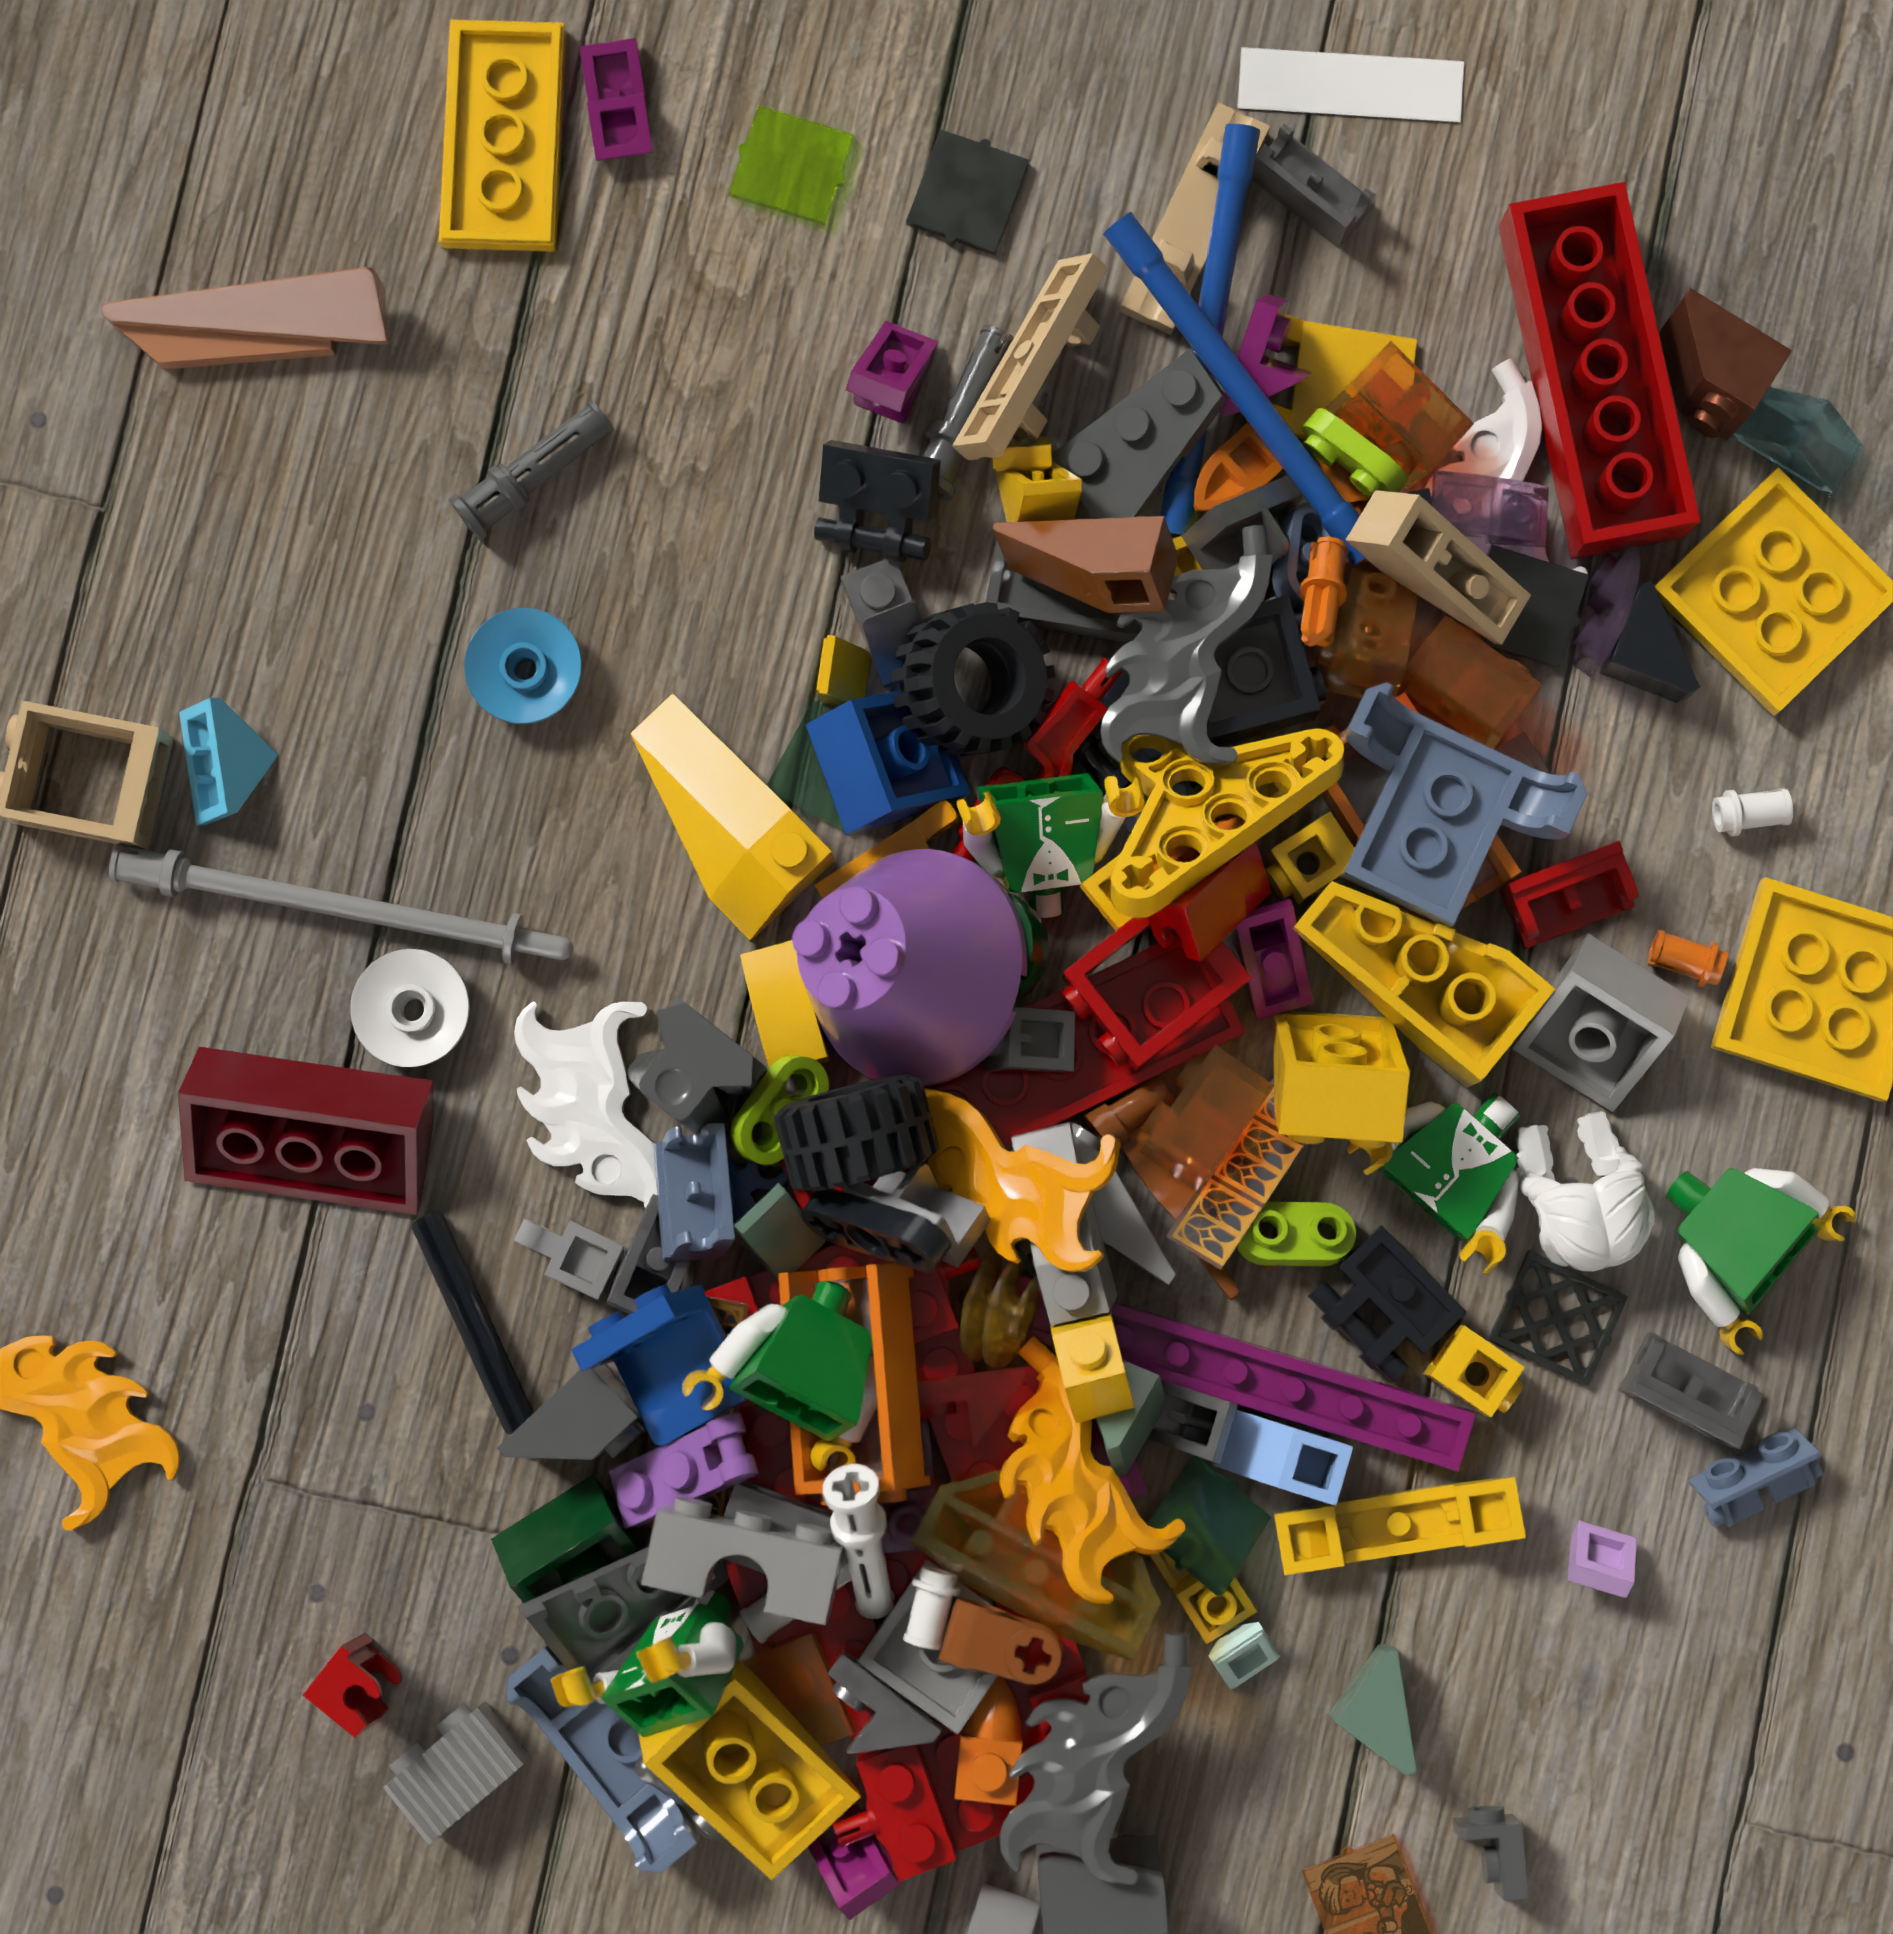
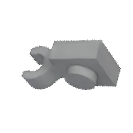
(579, 1256)

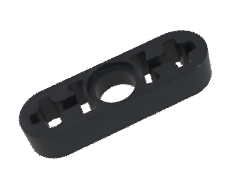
(876, 1229)

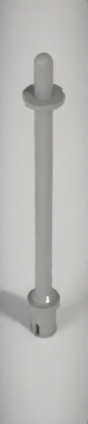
(175, 873)

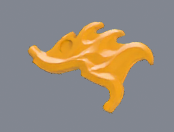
(1023, 1190)
(83, 1417)
(1070, 1488)

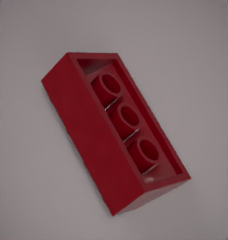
(306, 1130)

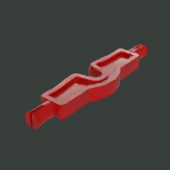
(1059, 735)

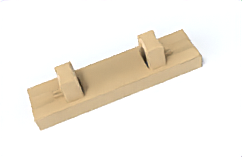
(1188, 220)
(1053, 321)

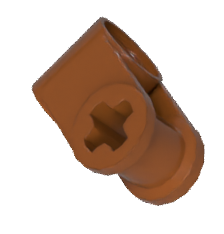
(987, 1640)

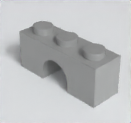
(798, 1565)

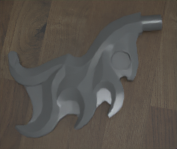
(1174, 653)
(1083, 1757)

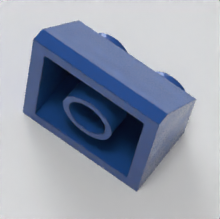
(879, 766)

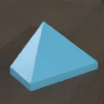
(222, 759)

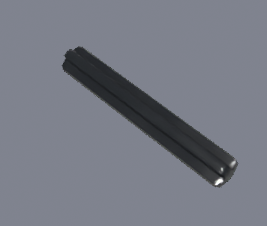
(472, 1321)

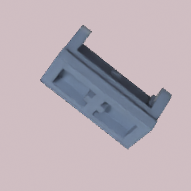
(694, 1194)

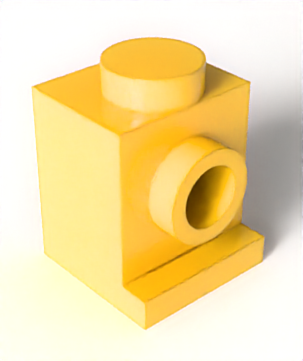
(1322, 841)
(1502, 1372)

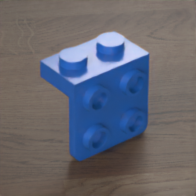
(656, 1353)

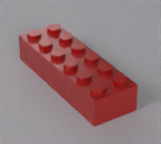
(1598, 371)

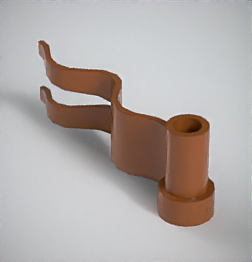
(1123, 1121)

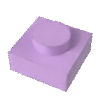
(1602, 1559)

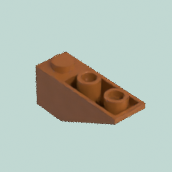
(1098, 561)

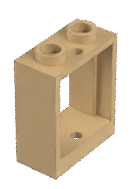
(141, 783)

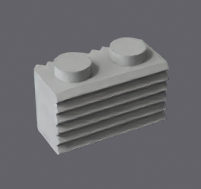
(456, 1771)

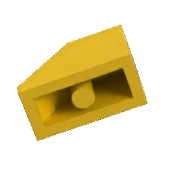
(1092, 1367)

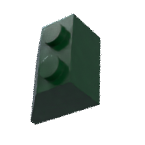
(564, 1540)

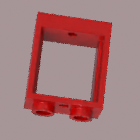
(1117, 1039)

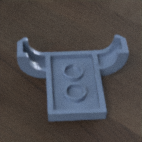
(1443, 807)
(604, 1757)

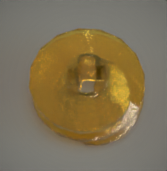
(994, 1314)

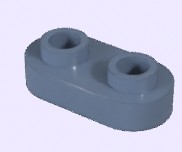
(1300, 528)

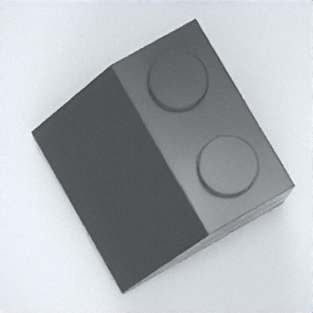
(579, 1421)

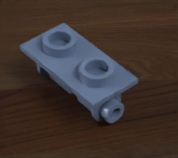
(1780, 1462)

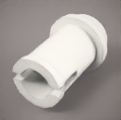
(1751, 810)
(931, 1607)

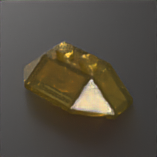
(989, 1548)

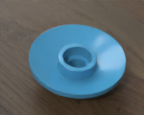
(505, 643)

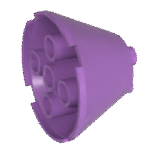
(914, 965)

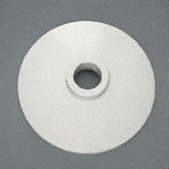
(380, 1004)

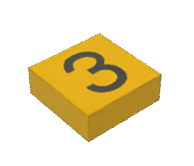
(1025, 455)

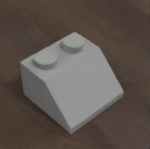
(1602, 1023)

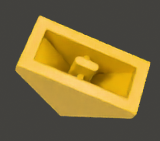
(1039, 494)

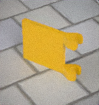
(1333, 358)

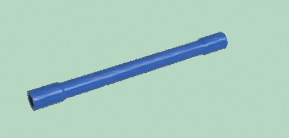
(1234, 178)
(1148, 264)

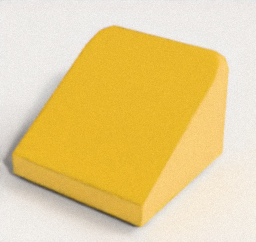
(842, 671)

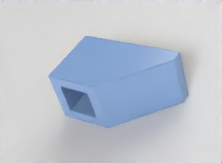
(1286, 1457)

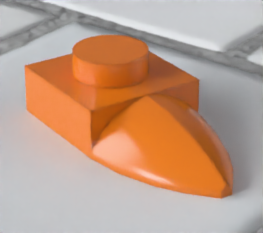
(1235, 469)
(990, 1748)

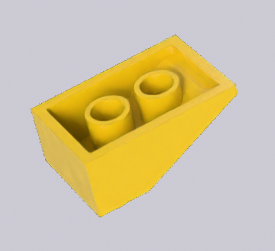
(1339, 1078)
(753, 1774)

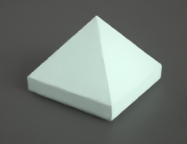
(1242, 1653)

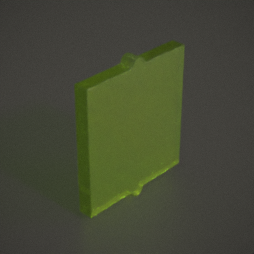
(791, 165)

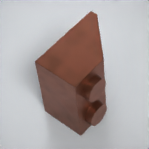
(1717, 365)

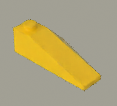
(735, 829)
(1438, 987)

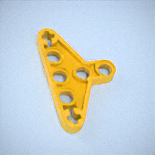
(1182, 820)

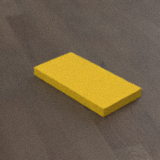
(502, 135)

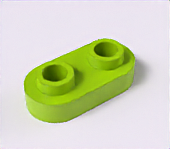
(1336, 441)
(767, 1100)
(1298, 1235)

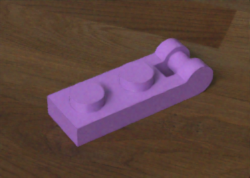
(683, 1469)

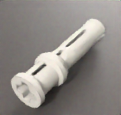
(859, 1526)

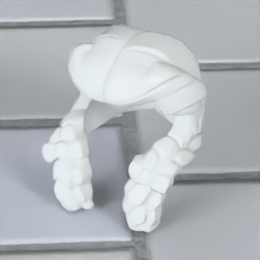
(1583, 1221)

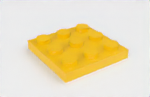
(1776, 591)
(1813, 991)

